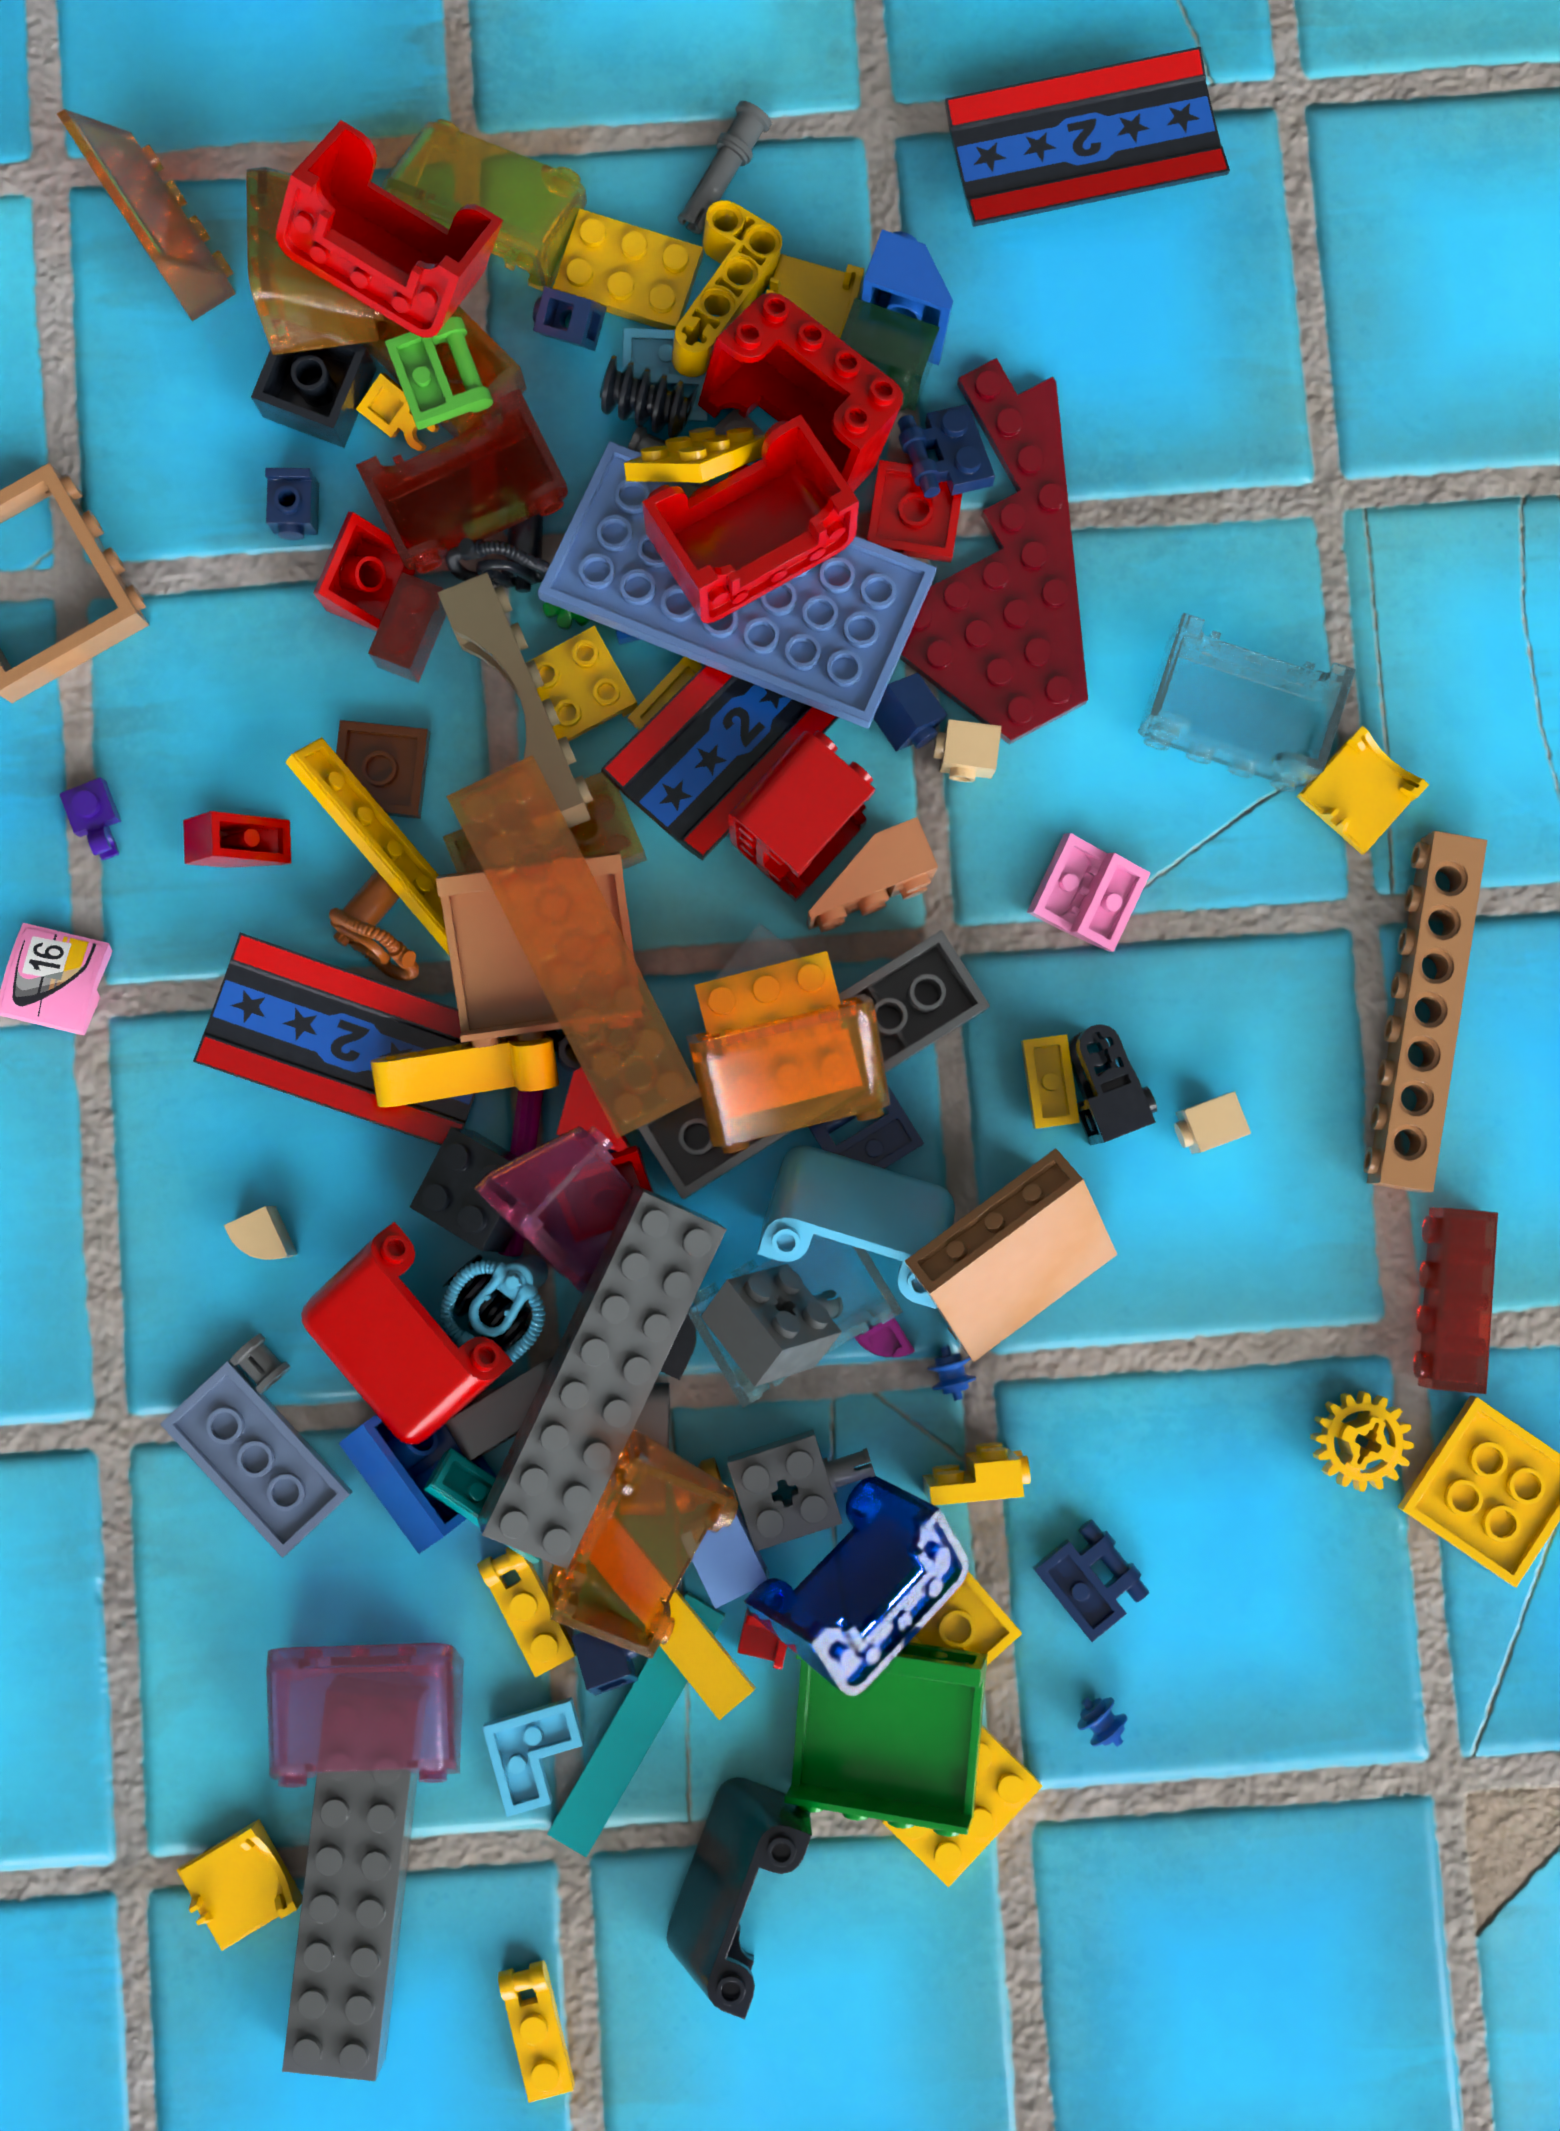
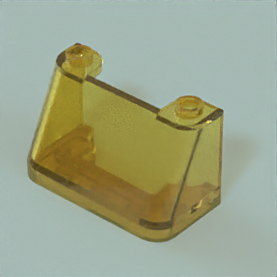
(534, 200)

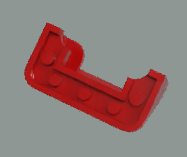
(394, 1346)

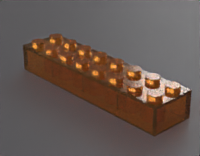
(574, 946)

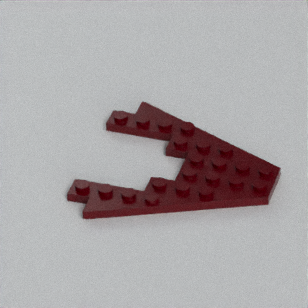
(1009, 626)

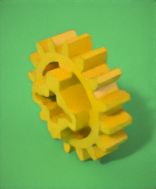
(1352, 1455)

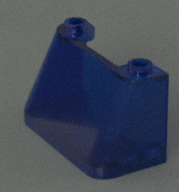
(869, 1589)

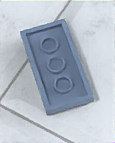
(256, 1458)

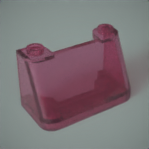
(561, 1200)
(364, 1710)

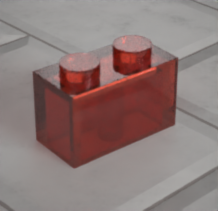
(408, 628)

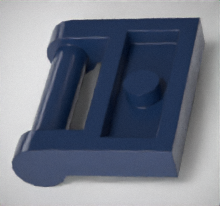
(876, 1144)

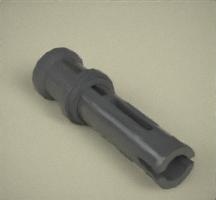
(733, 151)

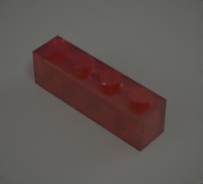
(1456, 1300)

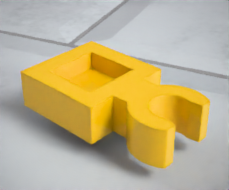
(389, 411)

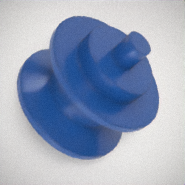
(951, 1373)
(1101, 1720)

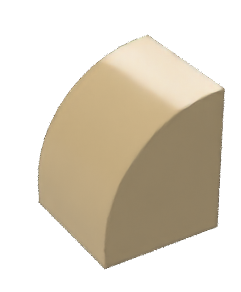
(261, 1234)

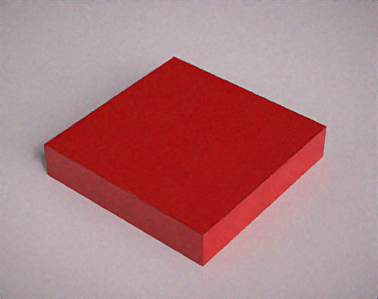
(908, 520)

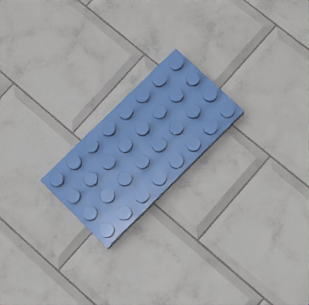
(814, 639)

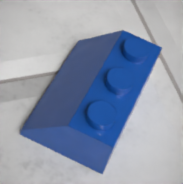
(908, 282)
(400, 1473)

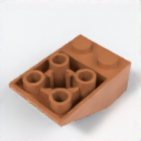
(887, 866)

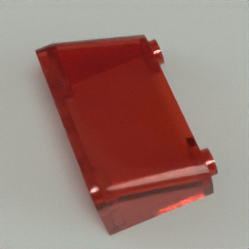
(466, 486)

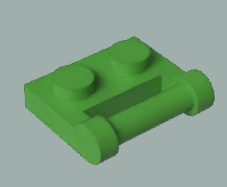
(425, 379)

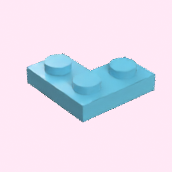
(517, 1751)

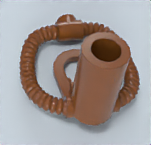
(357, 927)

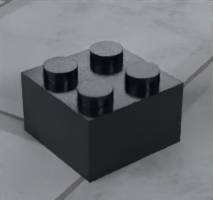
(315, 390)
(449, 1193)

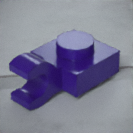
(91, 813)

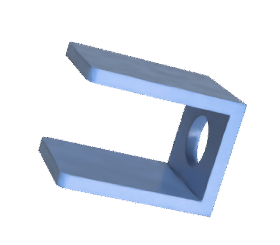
(729, 1563)

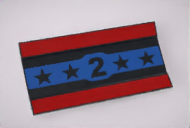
(1085, 136)
(708, 753)
(318, 1028)

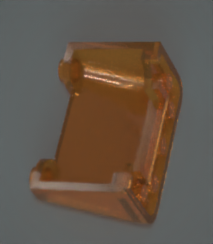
(292, 302)
(790, 1073)
(639, 1547)

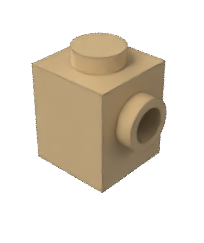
(967, 750)
(1211, 1123)

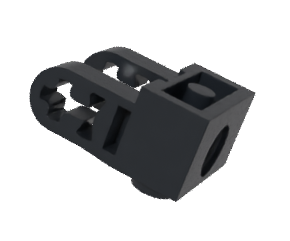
(1114, 1098)

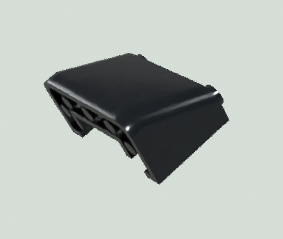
(743, 1832)

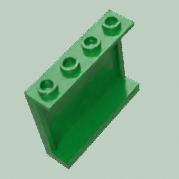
(896, 1748)

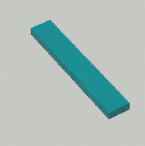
(624, 1744)

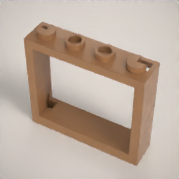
(98, 635)

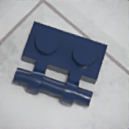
(958, 448)
(1080, 1589)

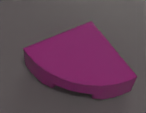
(886, 1340)

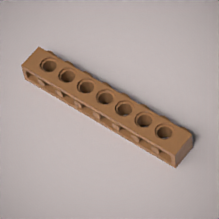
(1462, 862)

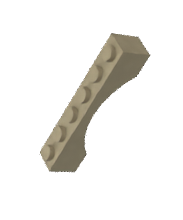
(482, 629)

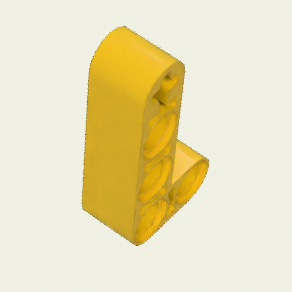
(736, 242)
(464, 1071)

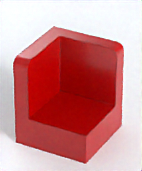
(761, 1642)

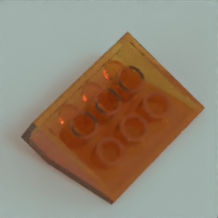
(154, 213)

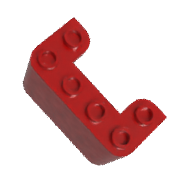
(377, 243)
(796, 366)
(755, 524)
(801, 813)

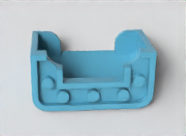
(854, 1206)

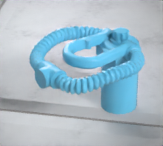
(516, 1281)

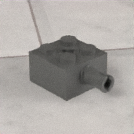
(773, 1323)
(812, 1503)

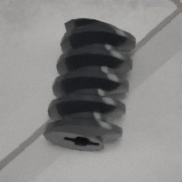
(646, 399)
(491, 1311)

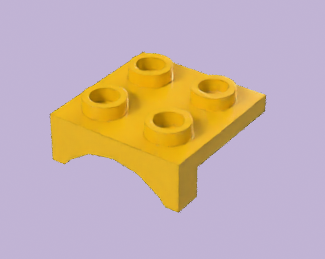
(818, 289)
(583, 684)
(1361, 791)
(240, 1885)

